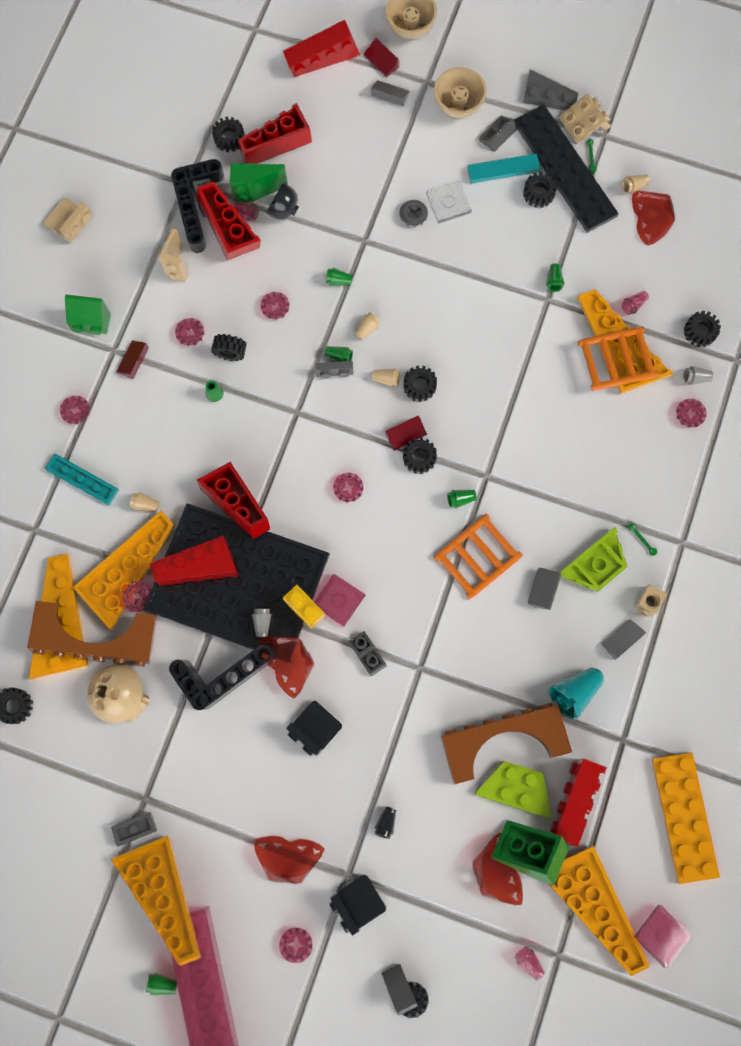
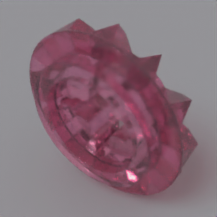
(271, 299)
(189, 324)
(71, 403)
(697, 409)
(351, 479)
(130, 602)
(288, 951)

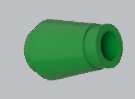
(338, 277)
(555, 278)
(339, 354)
(213, 391)
(458, 498)
(161, 985)

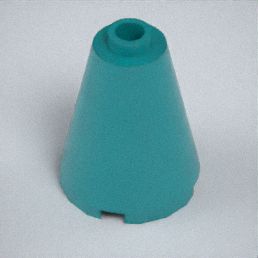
(576, 692)

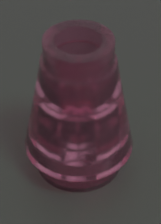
(246, 210)
(635, 302)
(529, 962)

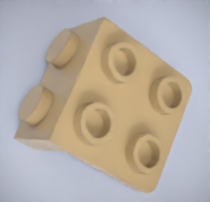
(584, 118)
(68, 219)
(168, 256)

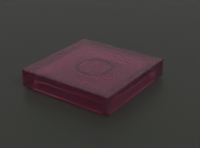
(339, 600)
(662, 936)

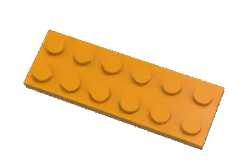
(685, 818)

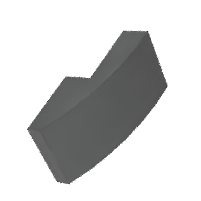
(367, 653)
(399, 989)

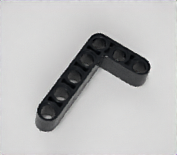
(184, 186)
(223, 679)

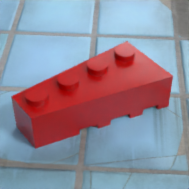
(322, 50)
(276, 137)
(229, 228)
(232, 496)
(196, 564)
(577, 800)

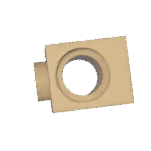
(656, 595)

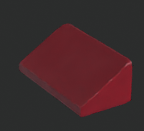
(382, 58)
(132, 359)
(404, 432)

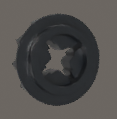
(422, 1002)

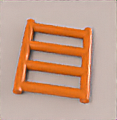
(614, 380)
(470, 532)

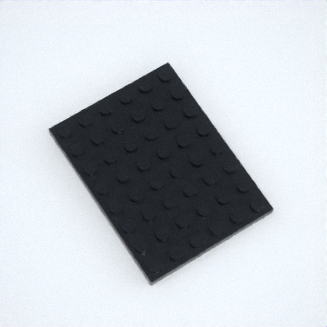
(224, 606)

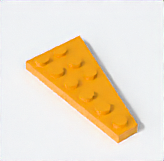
(604, 321)
(128, 563)
(59, 590)
(158, 888)
(592, 898)

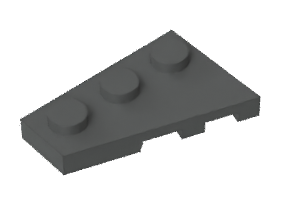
(546, 91)

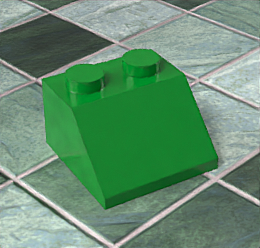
(87, 314)

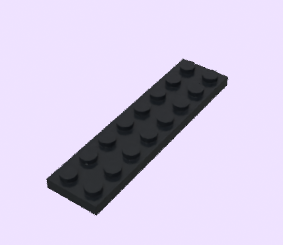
(566, 167)

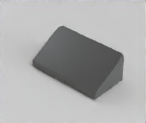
(389, 93)
(498, 133)
(544, 588)
(623, 639)

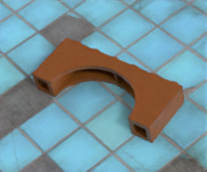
(50, 637)
(544, 725)

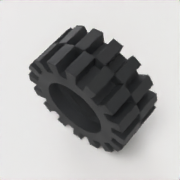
(224, 126)
(539, 199)
(707, 320)
(228, 347)
(420, 373)
(422, 445)
(25, 705)

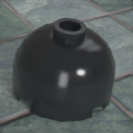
(284, 203)

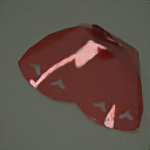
(655, 212)
(291, 661)
(287, 861)
(495, 876)

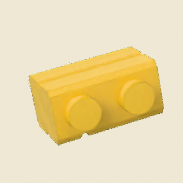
(304, 607)

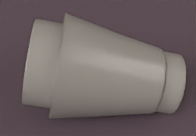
(697, 375)
(261, 622)

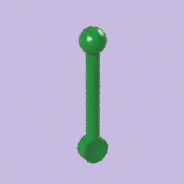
(593, 169)
(652, 551)

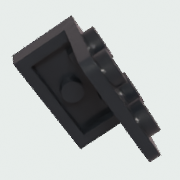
(314, 728)
(357, 904)

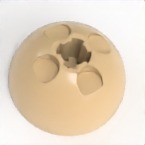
(411, 17)
(460, 92)
(115, 693)

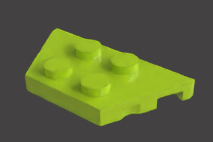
(598, 563)
(517, 788)

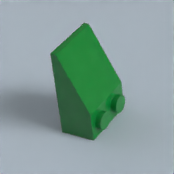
(255, 181)
(531, 851)

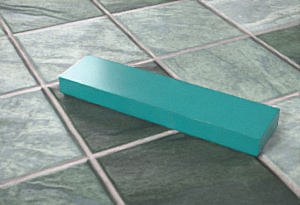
(503, 168)
(81, 479)

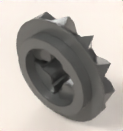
(414, 206)

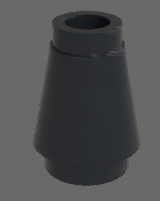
(386, 823)

